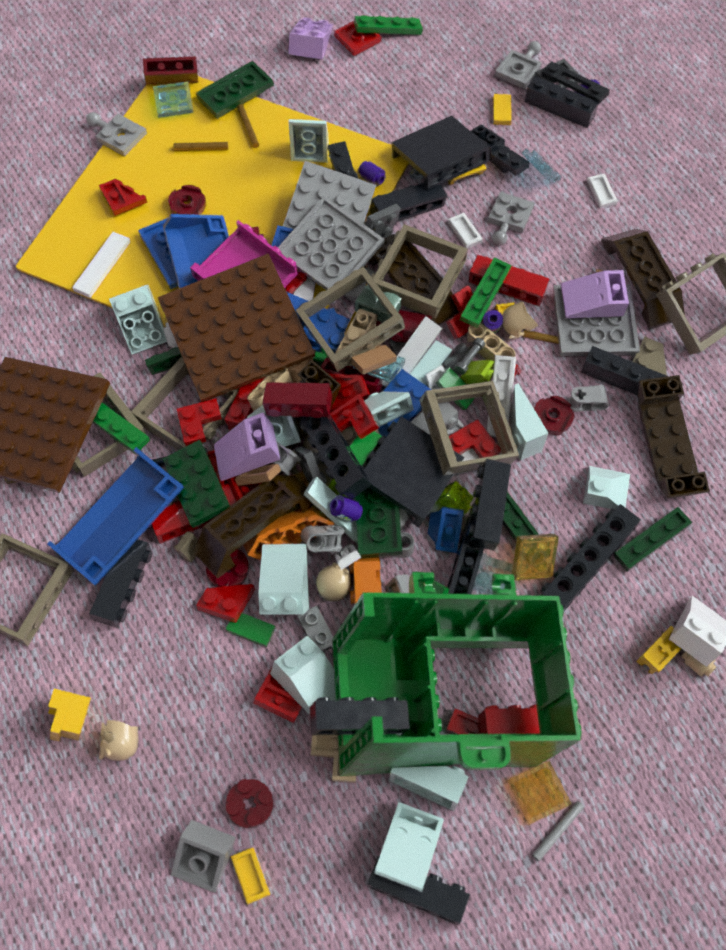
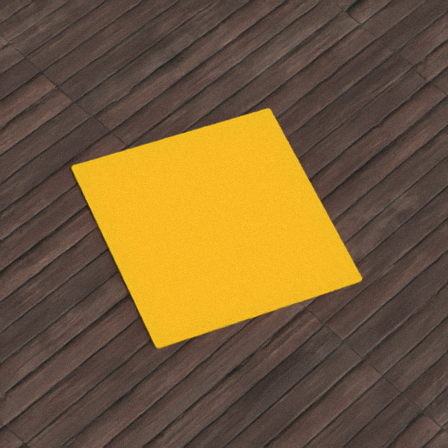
(236, 181)

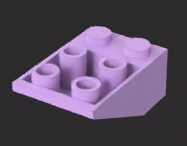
(310, 38)
(595, 295)
(246, 447)

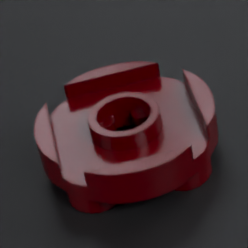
(191, 193)
(562, 407)
(236, 576)
(254, 816)

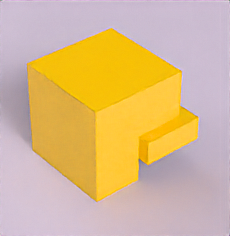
(69, 714)

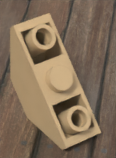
(361, 324)

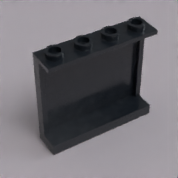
(442, 151)
(407, 469)

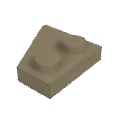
(651, 355)

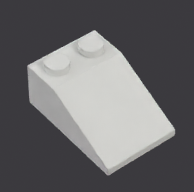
(700, 632)

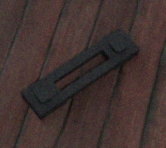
(555, 72)

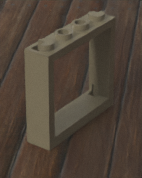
(433, 243)
(675, 313)
(366, 342)
(160, 392)
(439, 435)
(114, 449)
(48, 596)

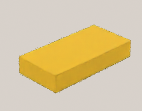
(502, 109)
(250, 875)

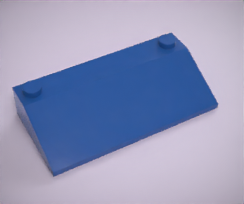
(192, 240)
(118, 518)

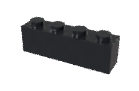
(561, 102)
(411, 200)
(617, 370)
(489, 504)
(119, 585)
(349, 716)
(435, 898)

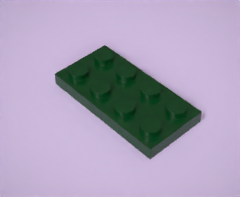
(234, 89)
(202, 492)
(378, 526)

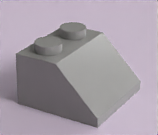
(202, 855)

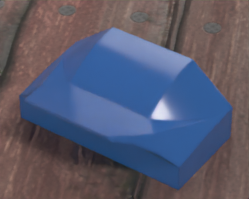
(445, 528)

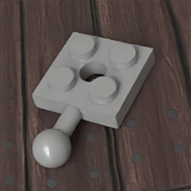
(529, 66)
(109, 132)
(516, 221)

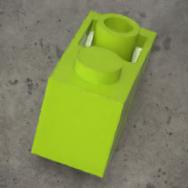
(478, 372)

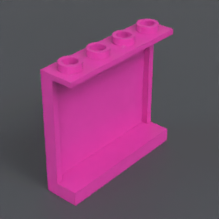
(240, 248)

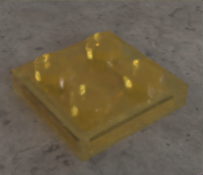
(535, 556)
(539, 792)

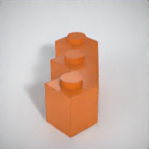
(286, 530)
(366, 577)

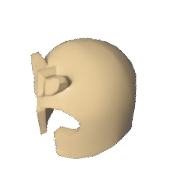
(516, 319)
(333, 583)
(118, 740)

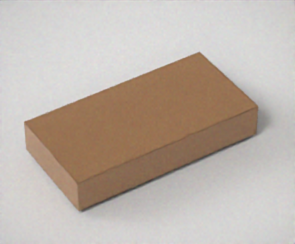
(373, 359)
(258, 475)

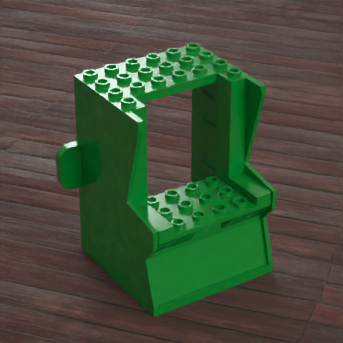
(389, 653)

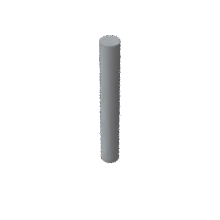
(558, 831)

